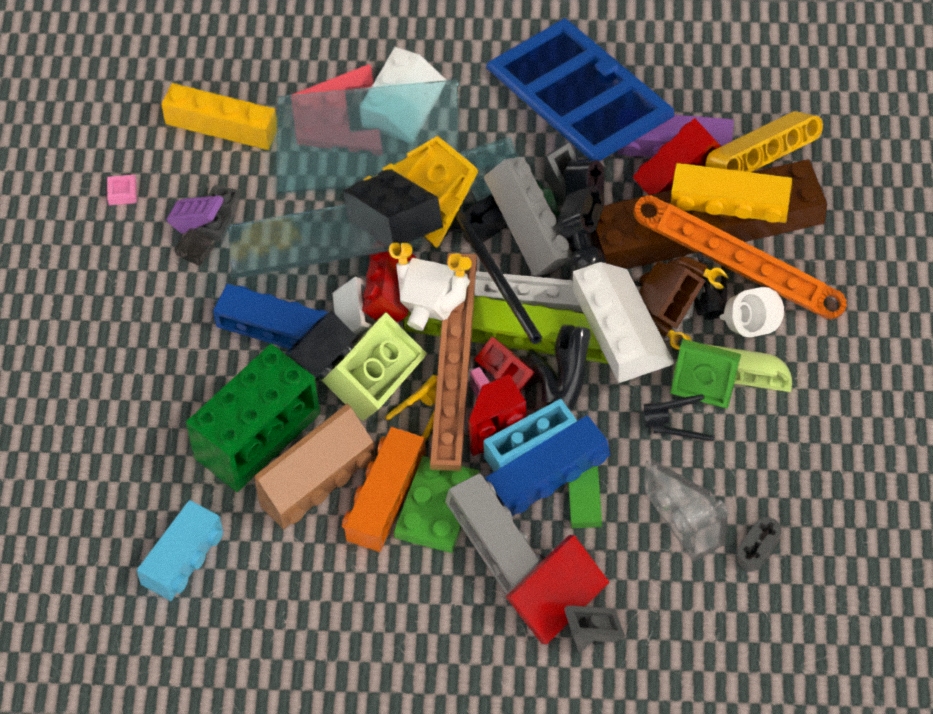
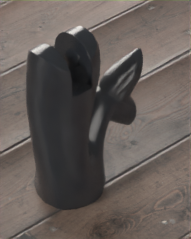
(571, 355)

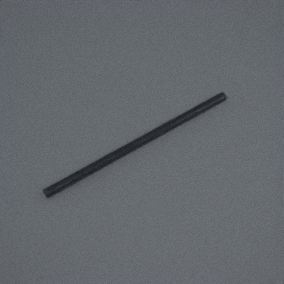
(497, 277)

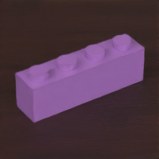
(650, 142)

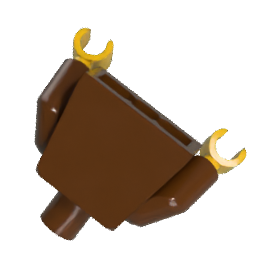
(671, 291)

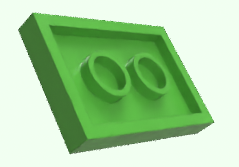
(425, 514)

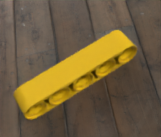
(767, 143)

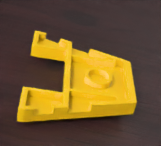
(442, 173)

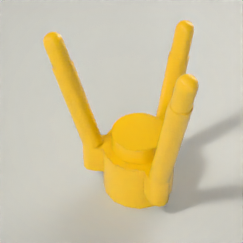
(427, 395)

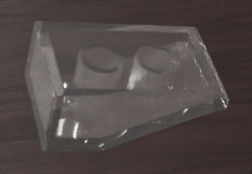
(687, 509)

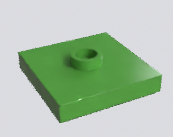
(705, 372)

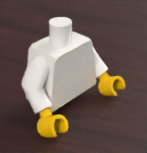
(430, 287)

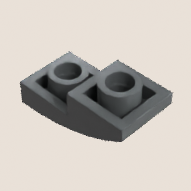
(219, 226)

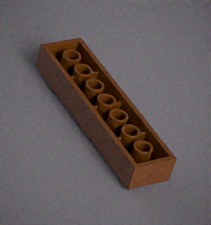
(633, 245)

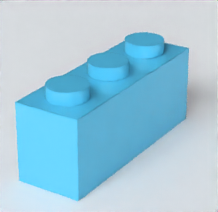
(526, 434)
(180, 550)

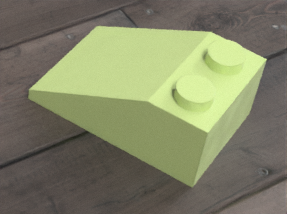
(374, 367)

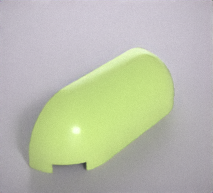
(761, 370)

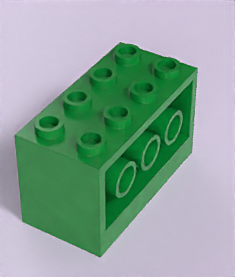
(253, 417)

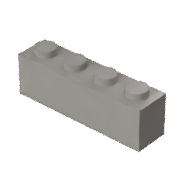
(528, 216)
(492, 531)

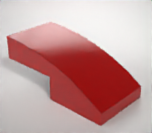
(502, 361)

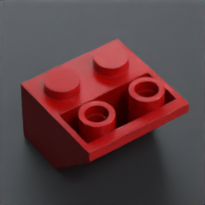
(495, 409)

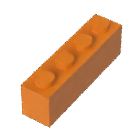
(384, 489)

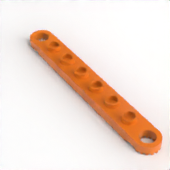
(739, 257)

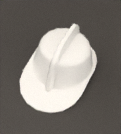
(754, 312)

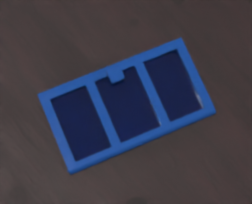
(580, 90)

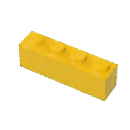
(219, 116)
(731, 193)

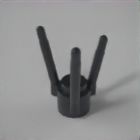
(711, 303)
(658, 413)

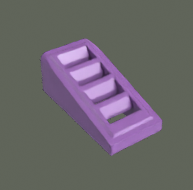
(194, 212)

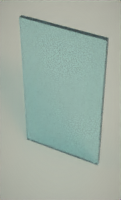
(354, 133)
(299, 241)

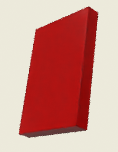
(560, 580)

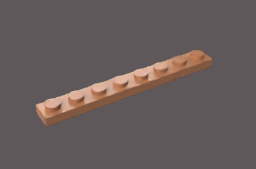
(453, 380)

